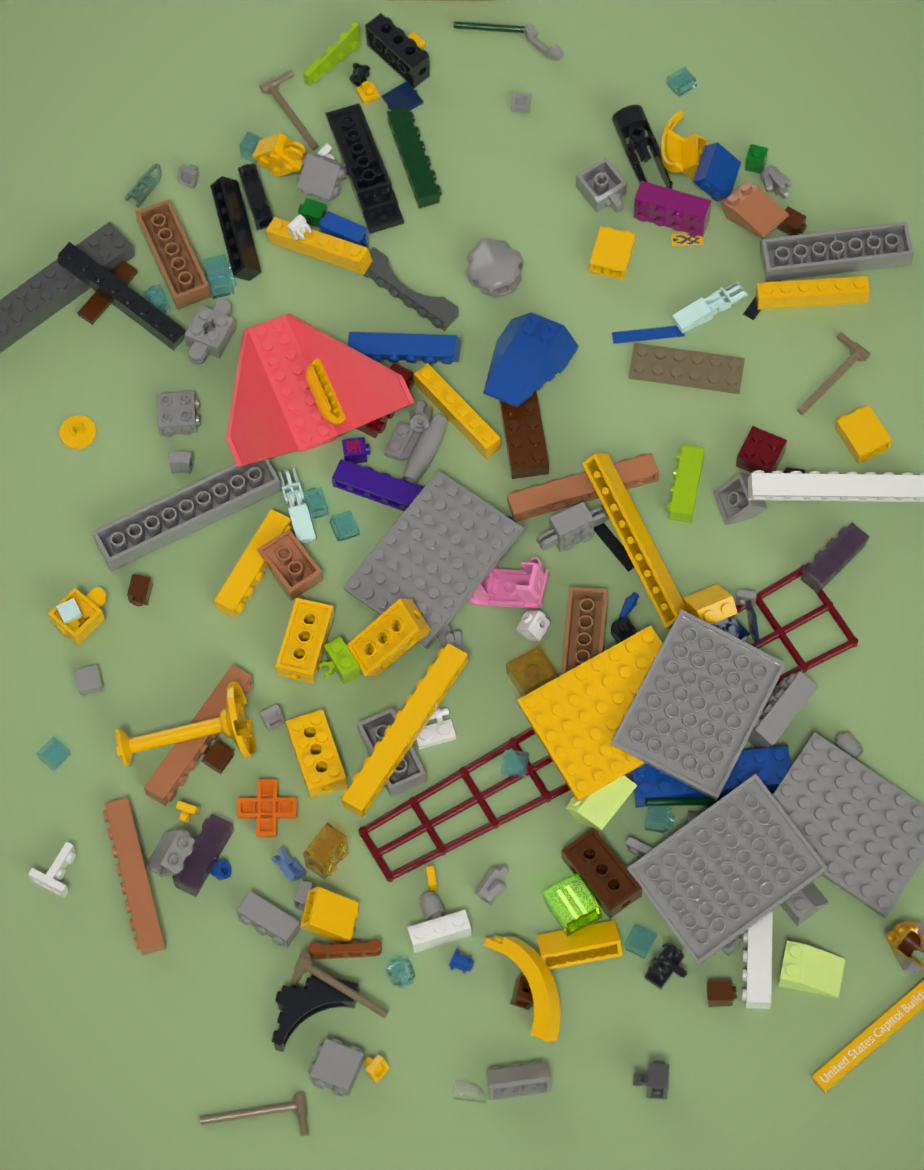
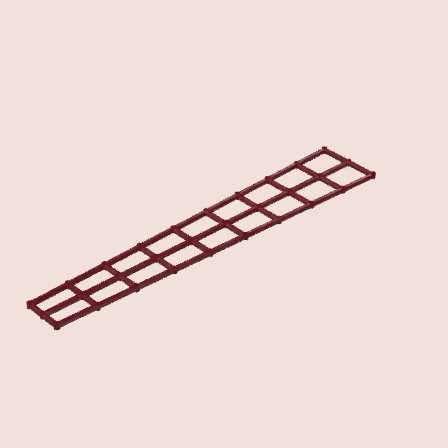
(547, 796)

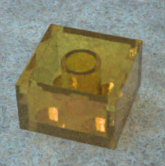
(531, 671)
(326, 851)

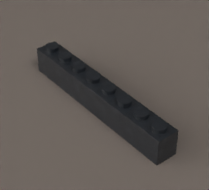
(121, 296)

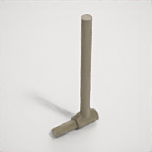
(271, 87)
(857, 353)
(305, 965)
(297, 1105)

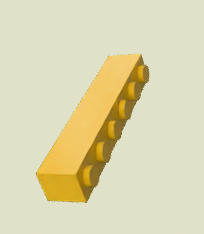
(321, 247)
(812, 292)
(457, 411)
(250, 566)

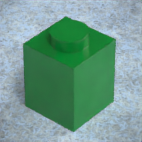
(756, 159)
(312, 211)

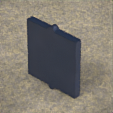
(402, 96)
(752, 622)

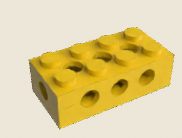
(297, 631)
(388, 637)
(310, 764)

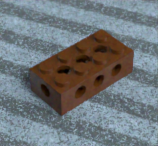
(603, 861)

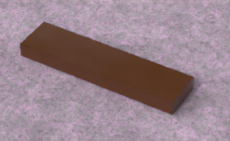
(97, 304)

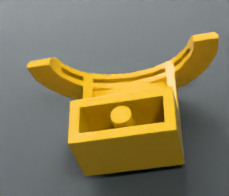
(681, 153)

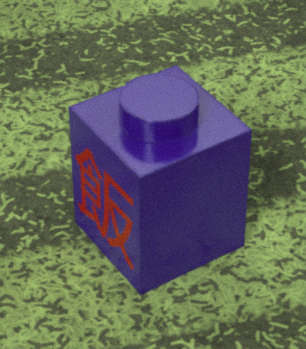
(355, 450)

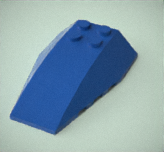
(527, 357)

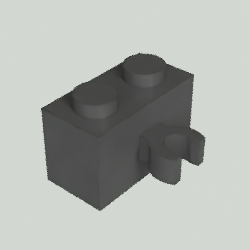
(655, 1080)

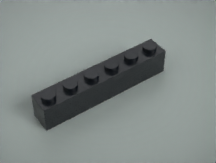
(235, 228)

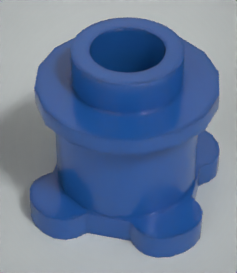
(461, 962)

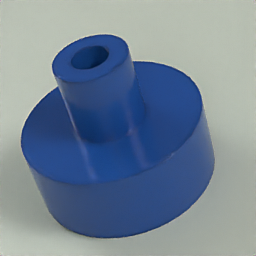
(221, 869)

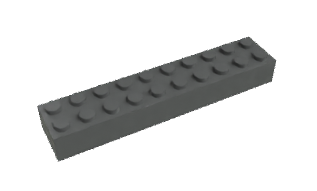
(56, 286)

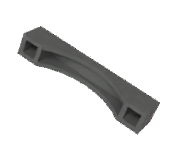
(436, 309)

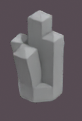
(775, 181)
(420, 417)
(447, 637)
(492, 884)

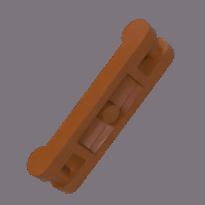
(351, 950)

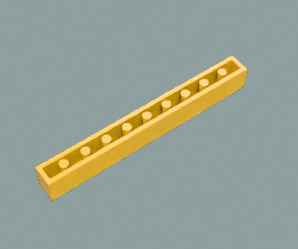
(635, 537)
(404, 730)

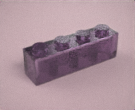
(834, 557)
(206, 851)

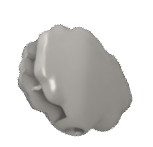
(494, 267)

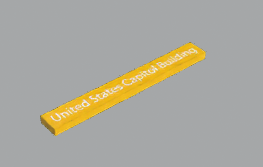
(870, 1039)

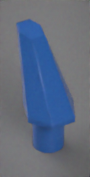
(629, 604)

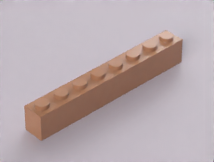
(577, 488)
(185, 754)
(134, 875)

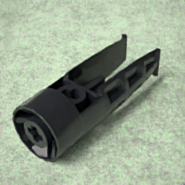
(631, 124)

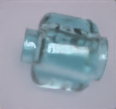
(401, 972)

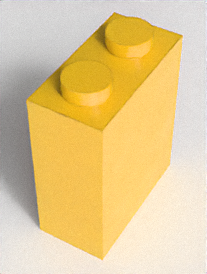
(612, 252)
(863, 434)
(711, 604)
(329, 915)

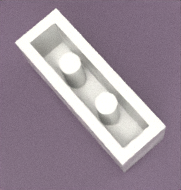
(439, 931)

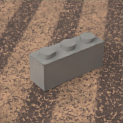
(268, 919)

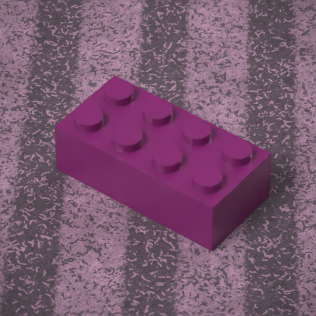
(672, 209)

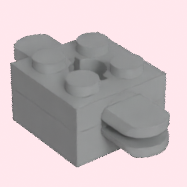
(217, 334)
(572, 527)

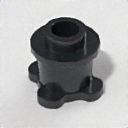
(359, 74)

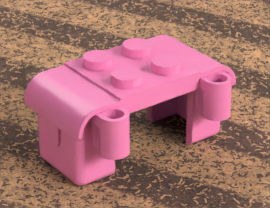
(513, 587)

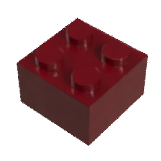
(761, 451)

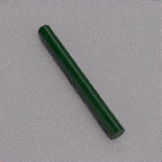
(489, 27)
(680, 801)

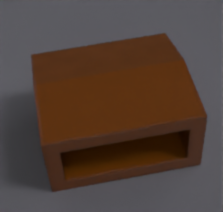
(218, 757)

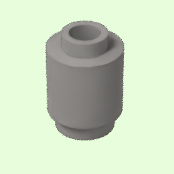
(849, 744)
(431, 906)

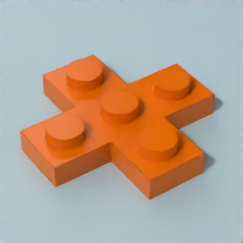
(267, 808)

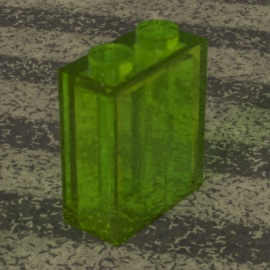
(572, 904)

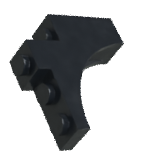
(302, 1004)

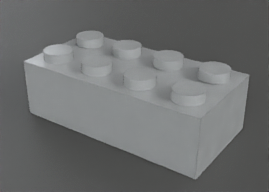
(781, 709)
(409, 771)

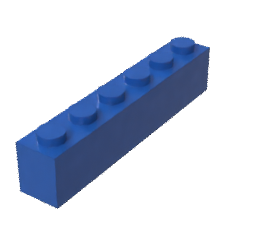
(406, 347)

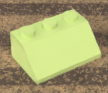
(600, 806)

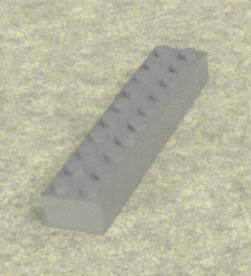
(185, 512)

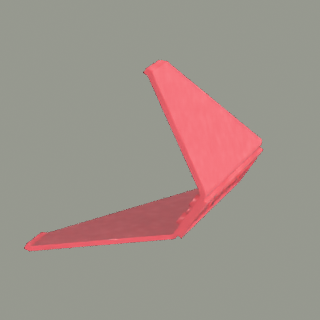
(274, 405)

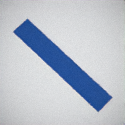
(646, 334)

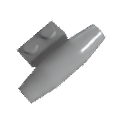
(416, 447)

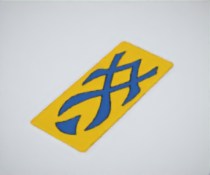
(686, 239)

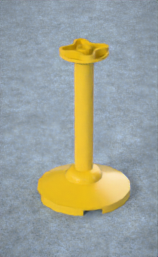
(231, 722)

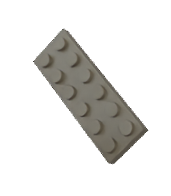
(686, 368)

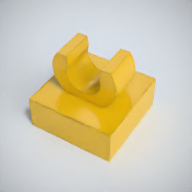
(367, 92)
(187, 810)
(376, 1068)

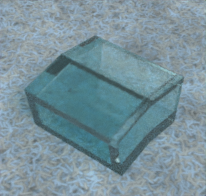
(681, 81)
(344, 526)
(53, 753)
(515, 763)
(640, 941)

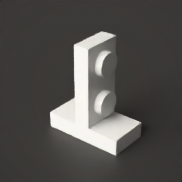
(56, 872)

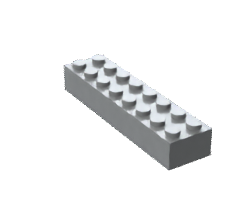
(836, 251)

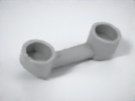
(553, 53)

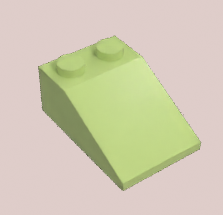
(811, 970)

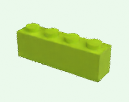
(686, 483)

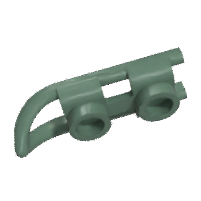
(145, 181)

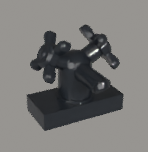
(665, 966)

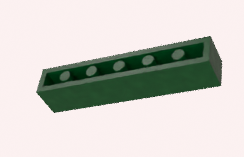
(413, 156)

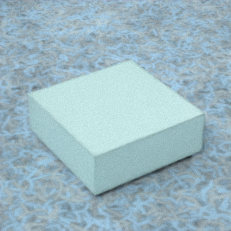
(69, 611)

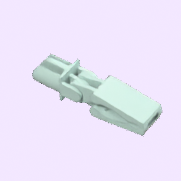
(704, 309)
(299, 514)

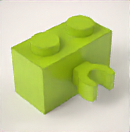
(340, 661)

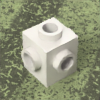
(533, 625)

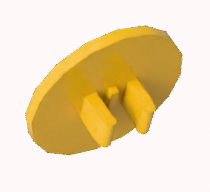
(77, 432)

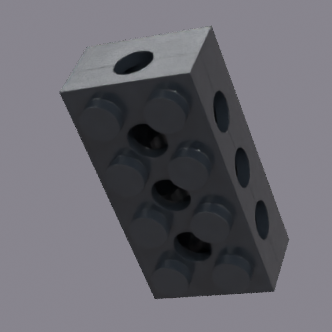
(397, 50)

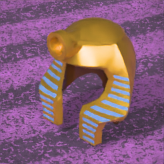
(904, 940)

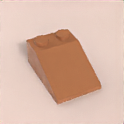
(753, 209)
(290, 564)

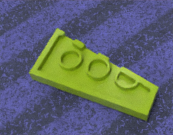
(333, 55)

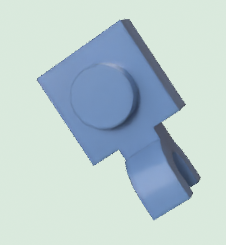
(290, 867)

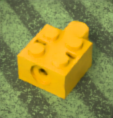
(279, 154)
(91, 613)

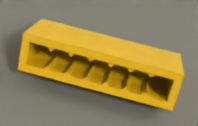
(586, 945)

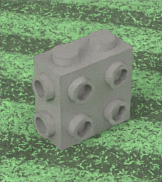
(321, 176)
(177, 413)
(171, 853)
(336, 1067)

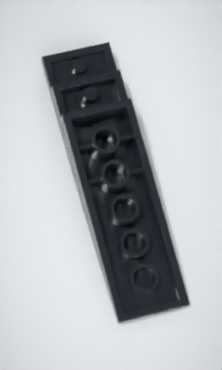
(364, 168)

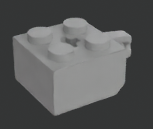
(602, 185)

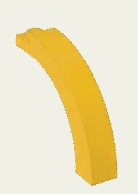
(541, 982)

